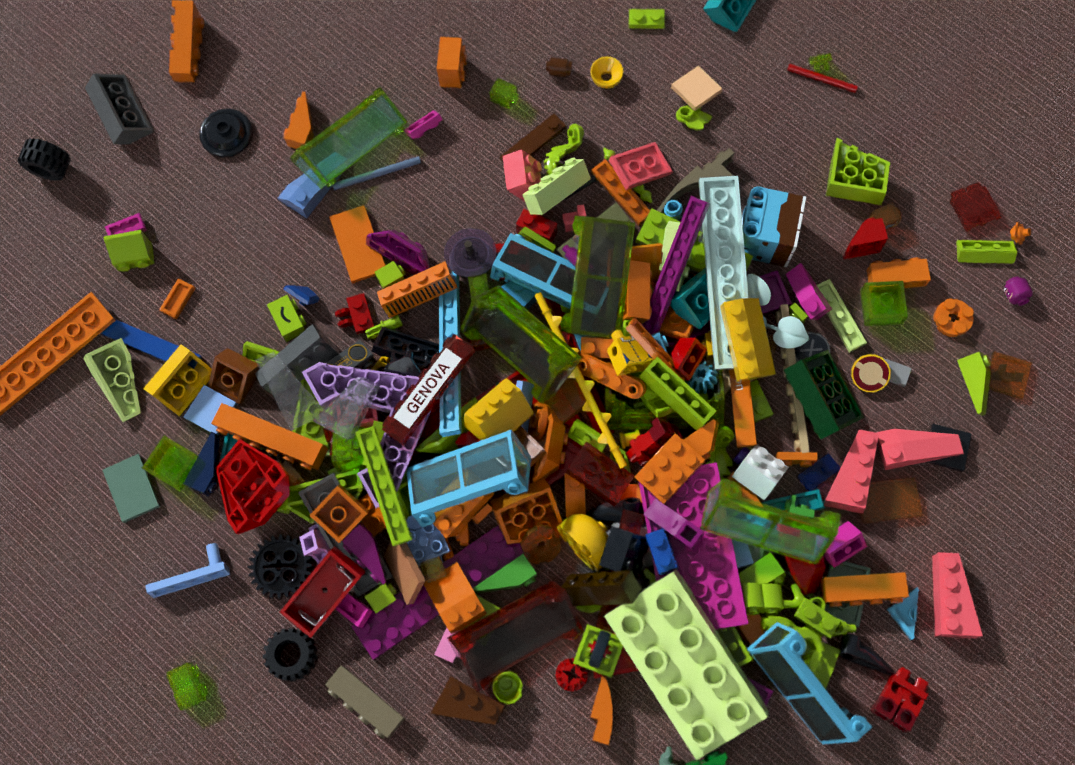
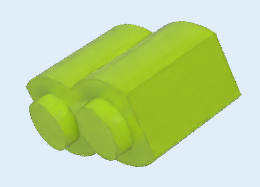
(762, 598)

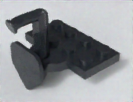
(406, 352)

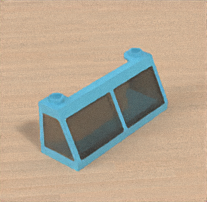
(535, 269)
(779, 657)

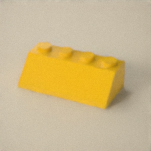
(747, 339)

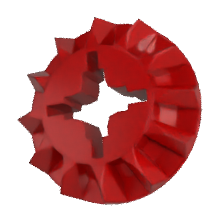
(562, 678)

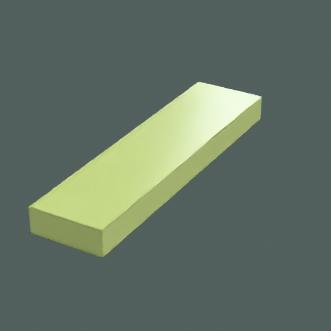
(842, 318)

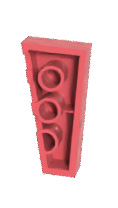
(854, 477)

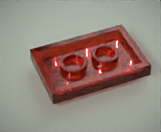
(600, 474)

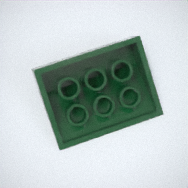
(823, 394)

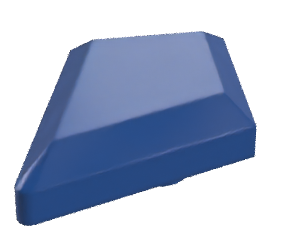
(303, 294)

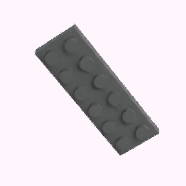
(312, 497)

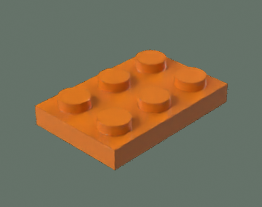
(669, 469)

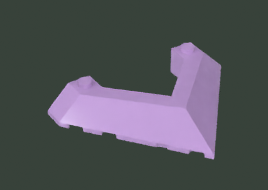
(330, 380)

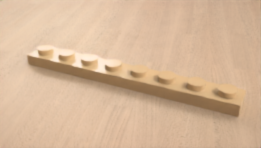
(795, 407)

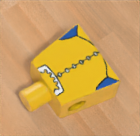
(627, 354)

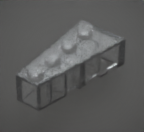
(290, 395)

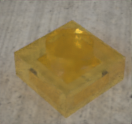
(433, 569)

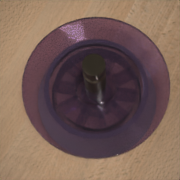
(470, 252)

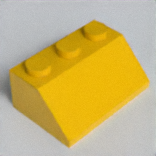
(177, 382)
(498, 411)

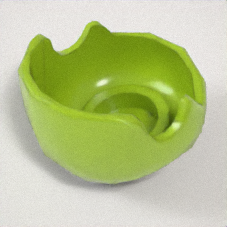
(507, 687)

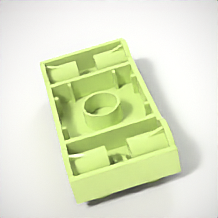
(687, 665)

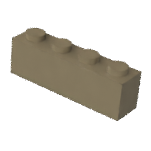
(365, 702)

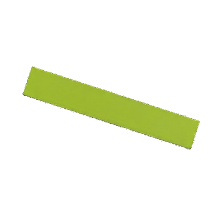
(383, 486)

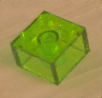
(883, 303)
(170, 463)

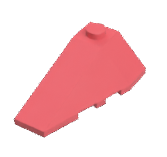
(911, 447)

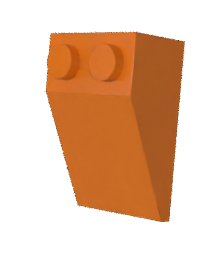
(455, 599)

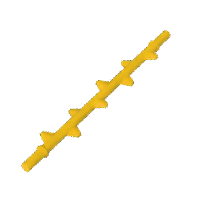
(585, 386)

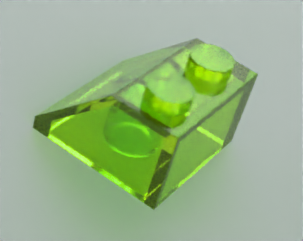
(347, 453)

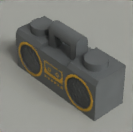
(354, 356)

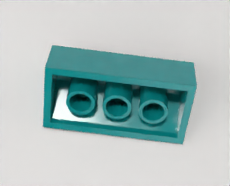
(728, 12)

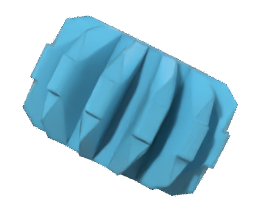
(706, 379)

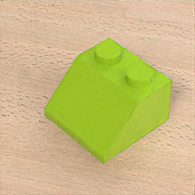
(129, 250)

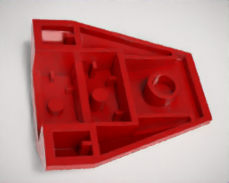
(251, 486)

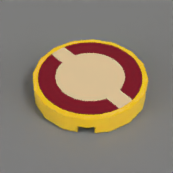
(870, 373)

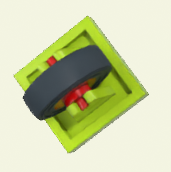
(598, 651)

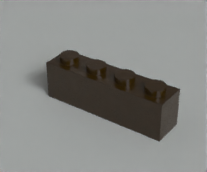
(602, 588)

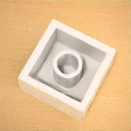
(760, 471)

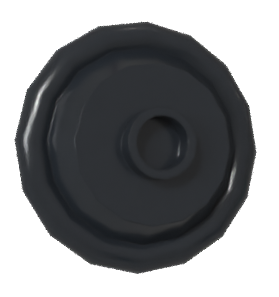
(225, 132)

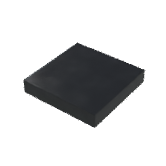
(955, 462)

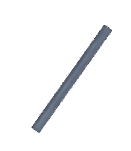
(376, 173)

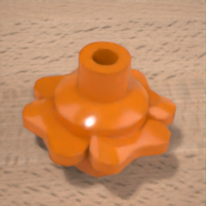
(1019, 233)

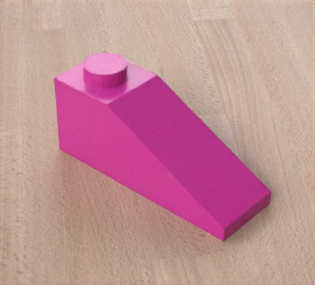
(808, 293)

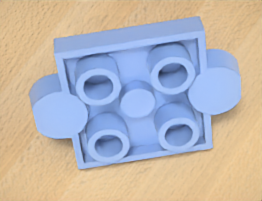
(426, 542)

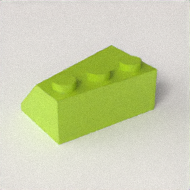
(857, 175)

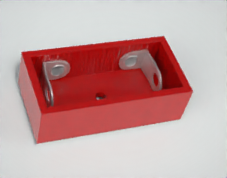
(310, 605)

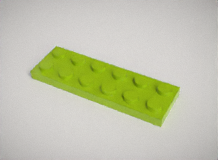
(653, 233)

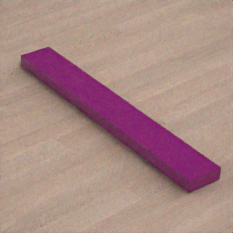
(675, 262)

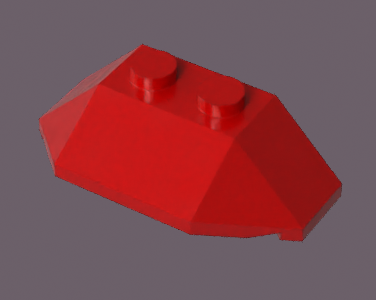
(806, 574)

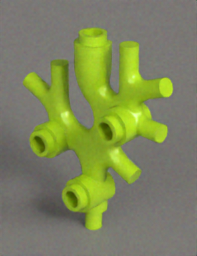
(806, 632)

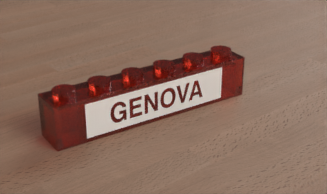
(428, 389)

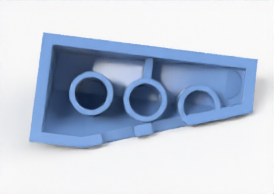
(303, 195)

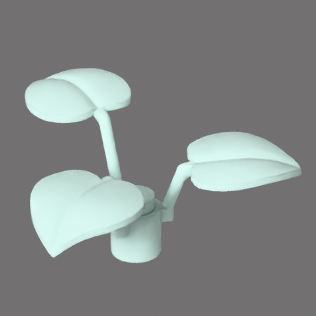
(790, 330)

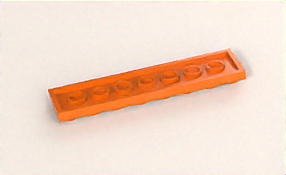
(52, 349)

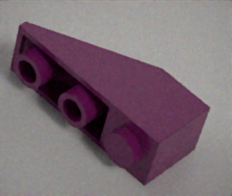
(674, 524)
(364, 546)

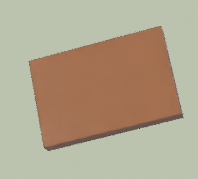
(405, 571)

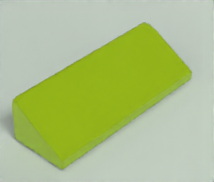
(986, 251)

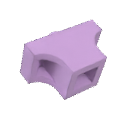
(314, 544)

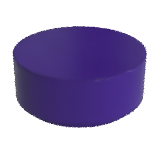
(741, 455)

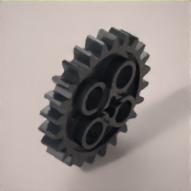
(279, 584)

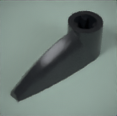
(610, 513)
(861, 654)

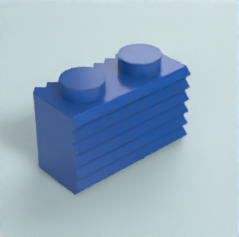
(662, 551)

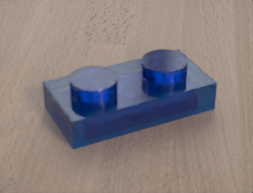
(818, 472)

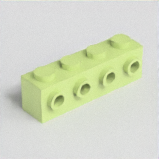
(556, 186)

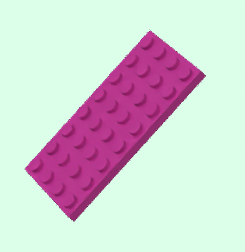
(712, 565)

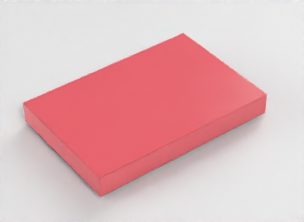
(640, 165)

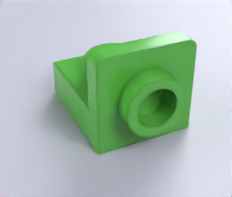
(802, 510)

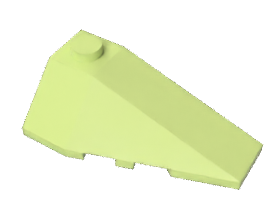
(114, 375)

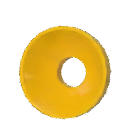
(606, 65)

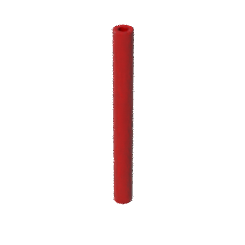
(822, 78)

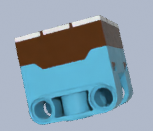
(772, 225)

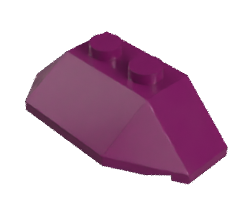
(399, 249)

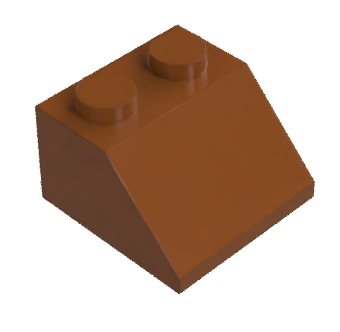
(232, 375)

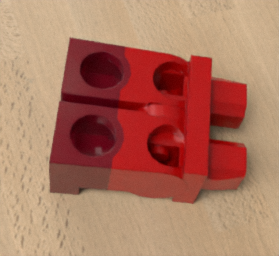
(651, 442)
(901, 700)

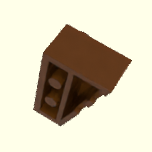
(466, 703)

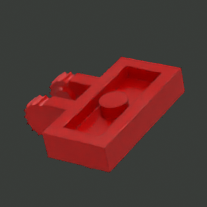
(359, 312)

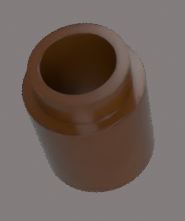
(559, 67)

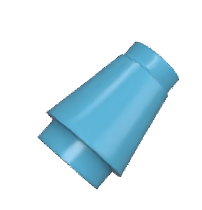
(673, 209)

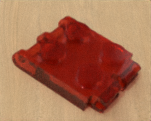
(974, 205)

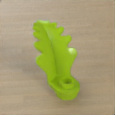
(575, 136)
(719, 455)

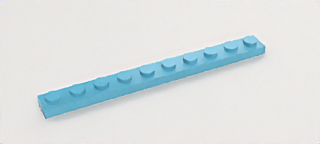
(451, 399)

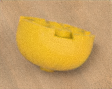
(585, 537)

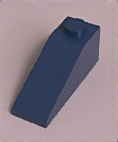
(203, 472)

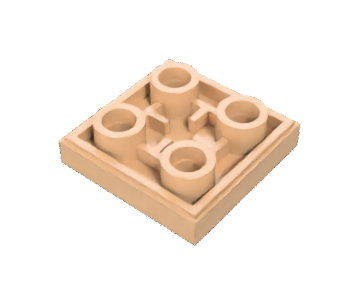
(696, 88)

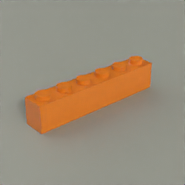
(269, 436)

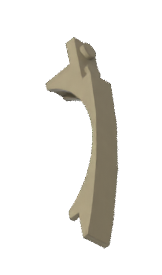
(691, 181)

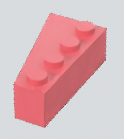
(953, 602)

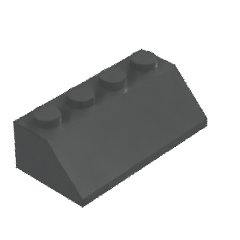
(118, 108)

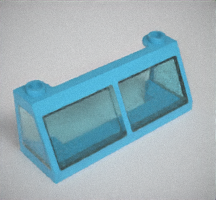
(468, 474)

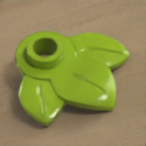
(693, 119)

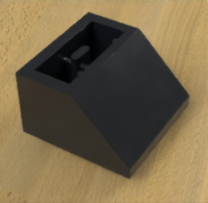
(624, 551)

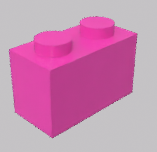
(845, 545)

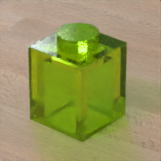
(504, 93)

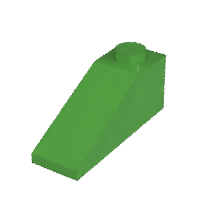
(512, 576)

